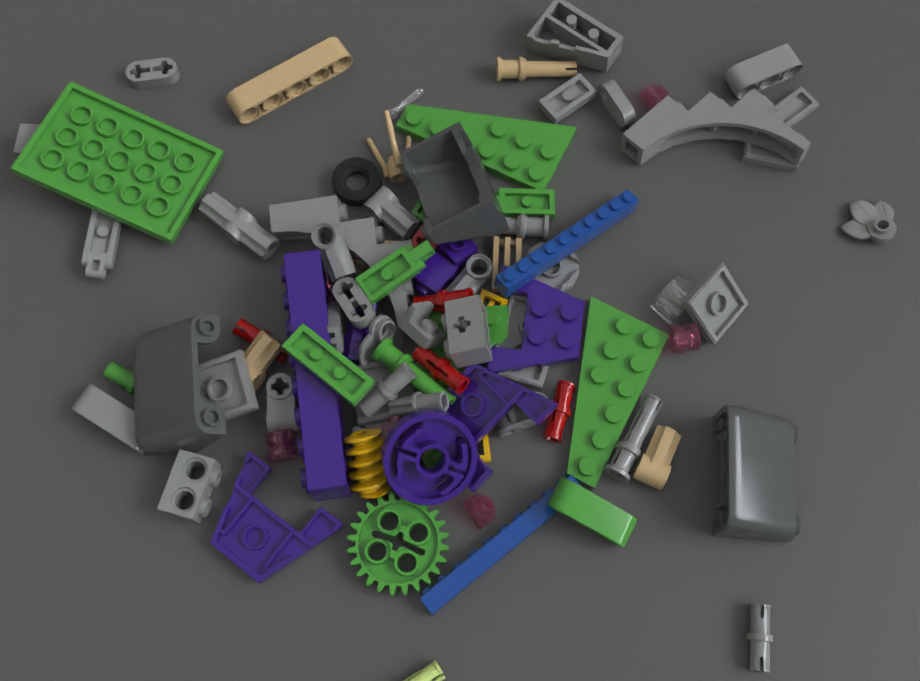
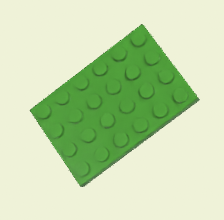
(118, 162)

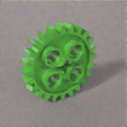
(386, 570)

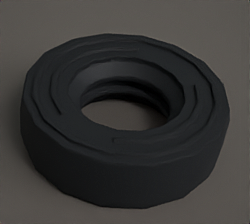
(353, 166)

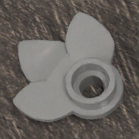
(869, 220)
(379, 329)

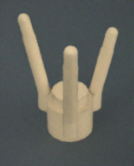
(391, 169)

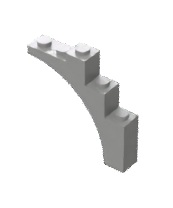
(712, 118)
(363, 236)

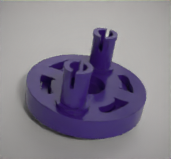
(438, 432)

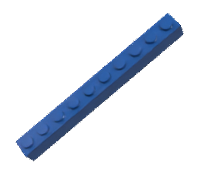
(565, 243)
(493, 550)

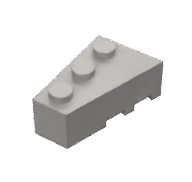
(573, 35)

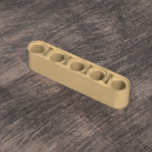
(289, 80)

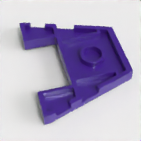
(549, 330)
(487, 402)
(257, 536)

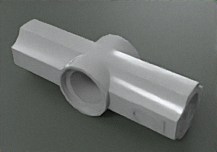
(239, 226)

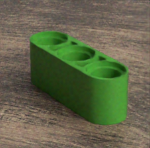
(592, 512)

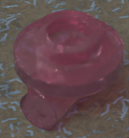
(653, 94)
(480, 510)

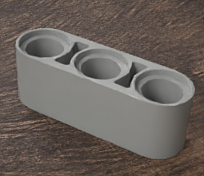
(763, 70)
(108, 415)

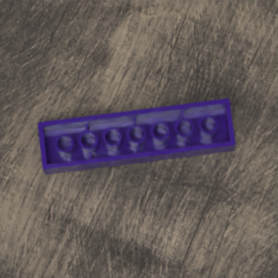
(319, 406)

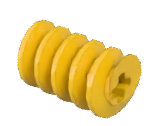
(367, 463)

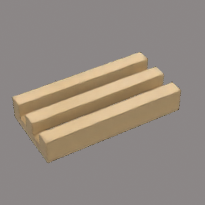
(506, 243)

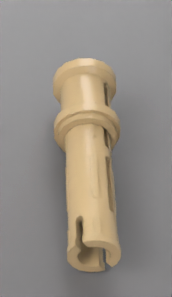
(522, 68)

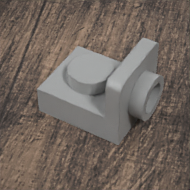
(420, 328)

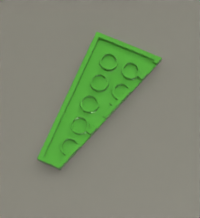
(508, 147)
(611, 377)

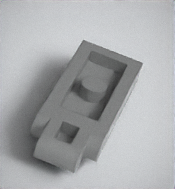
(100, 245)

